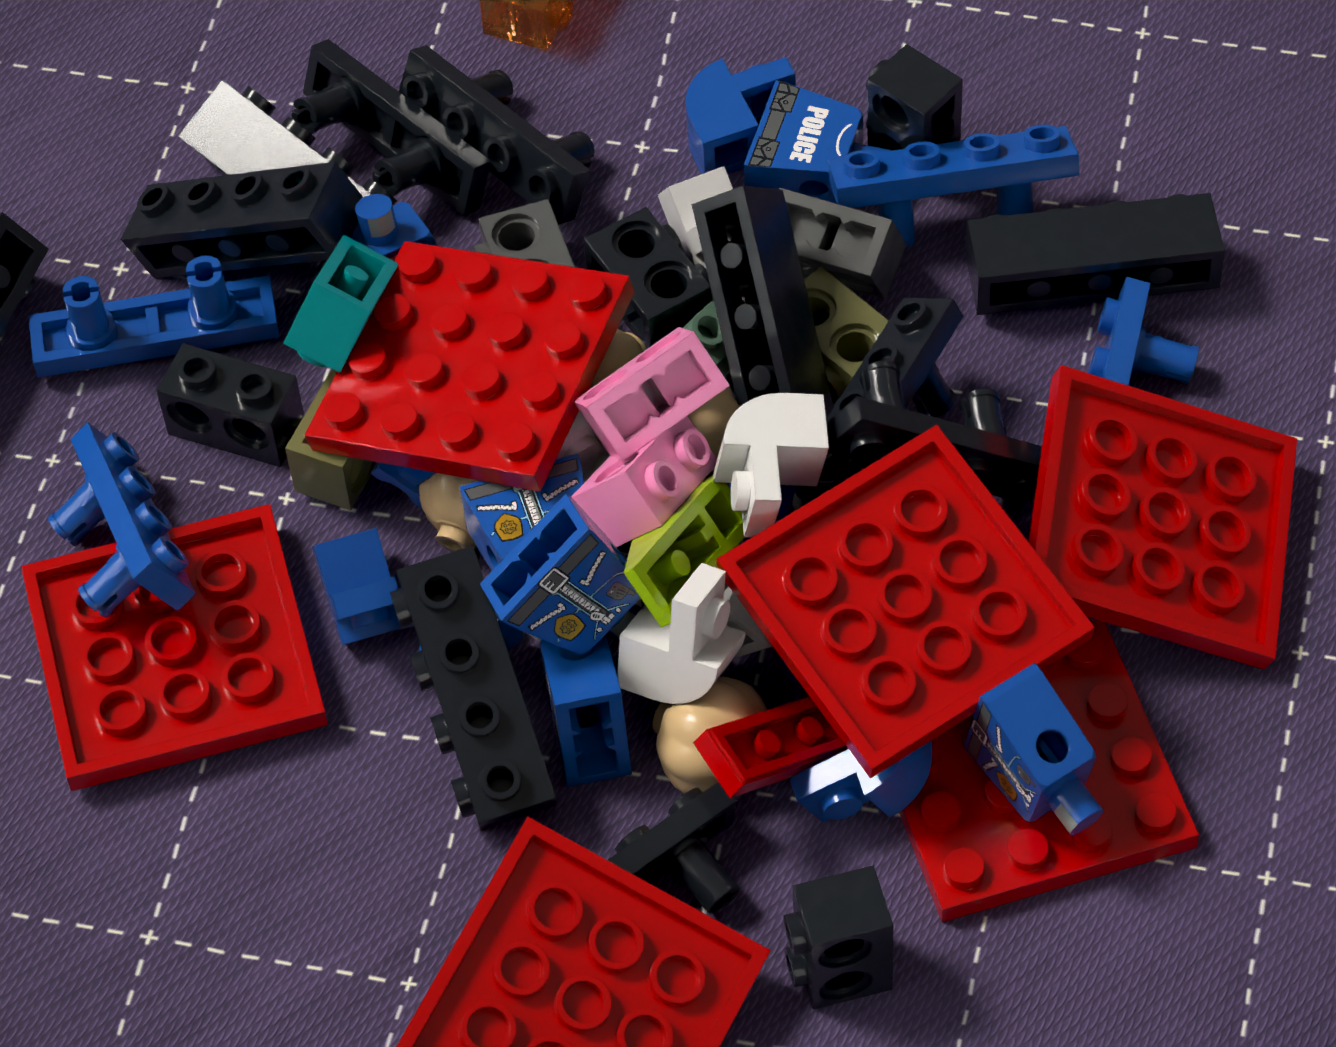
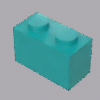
(340, 304)

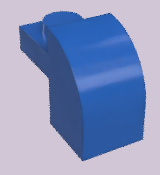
(727, 111)
(357, 585)
(841, 785)

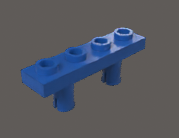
(967, 165)
(153, 325)
(1131, 348)
(123, 497)

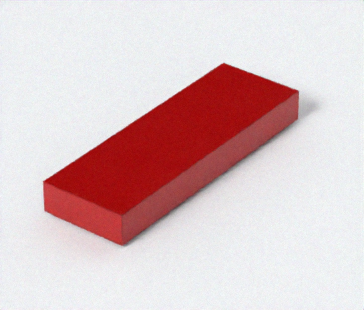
(768, 746)

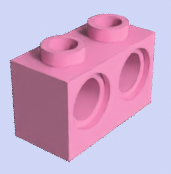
(651, 393)
(647, 486)

